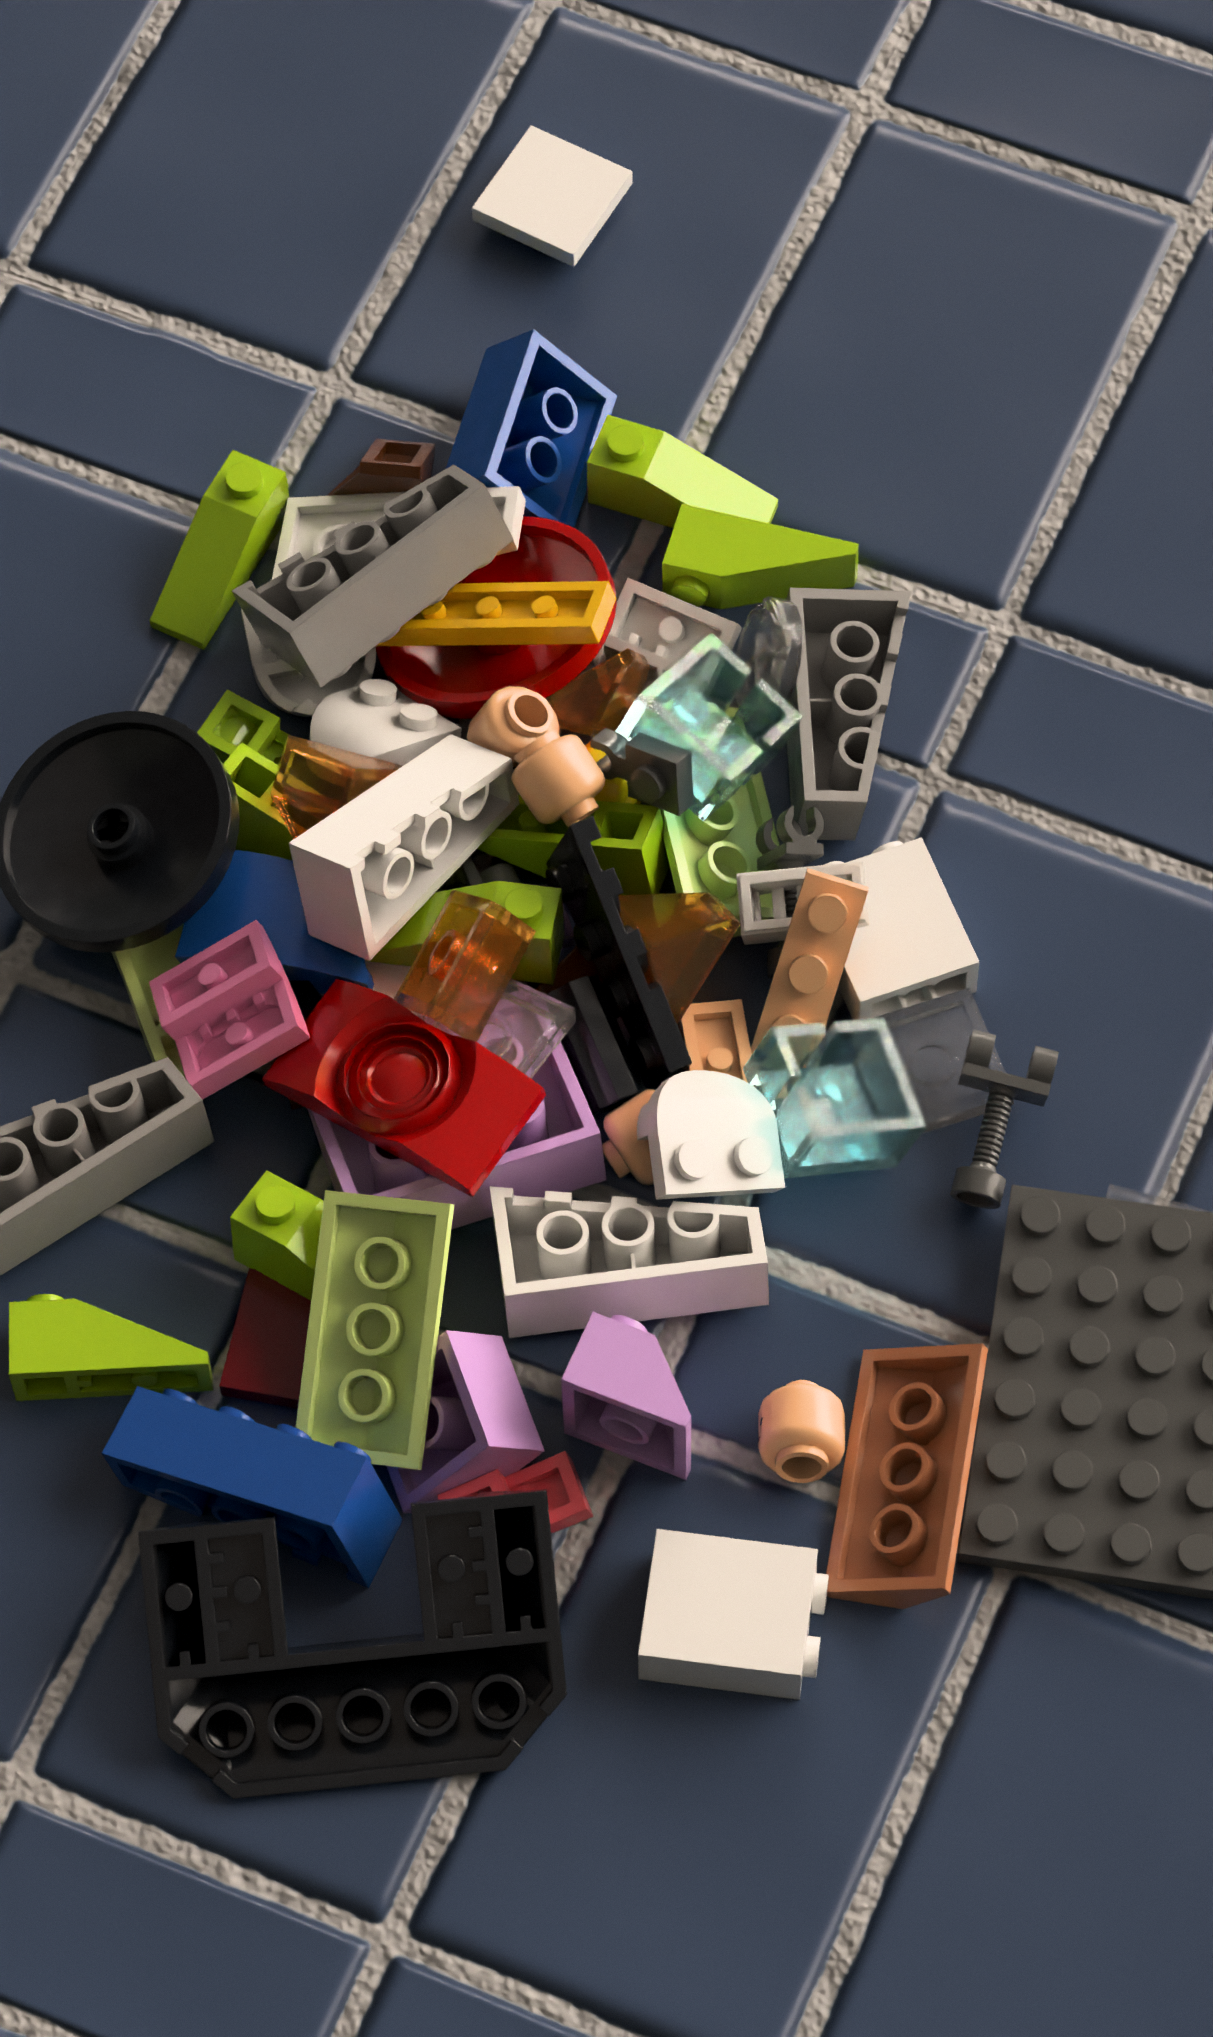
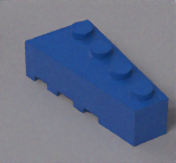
(201, 1458)

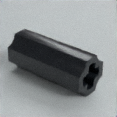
(598, 1047)

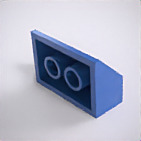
(533, 425)

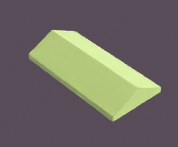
(713, 851)
(375, 1325)

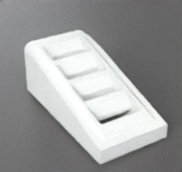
(753, 884)

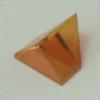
(600, 695)
(321, 779)
(682, 940)

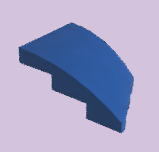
(268, 891)

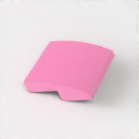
(229, 1009)

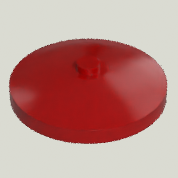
(463, 677)

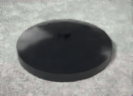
(116, 831)

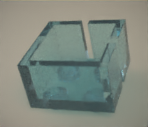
(689, 711)
(846, 1106)

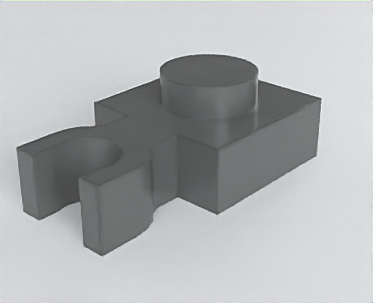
(653, 769)

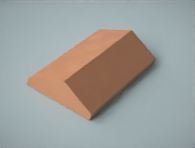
(906, 1474)

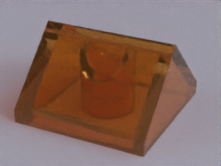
(465, 965)

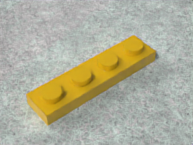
(512, 615)

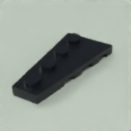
(617, 953)

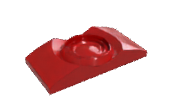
(407, 1085)

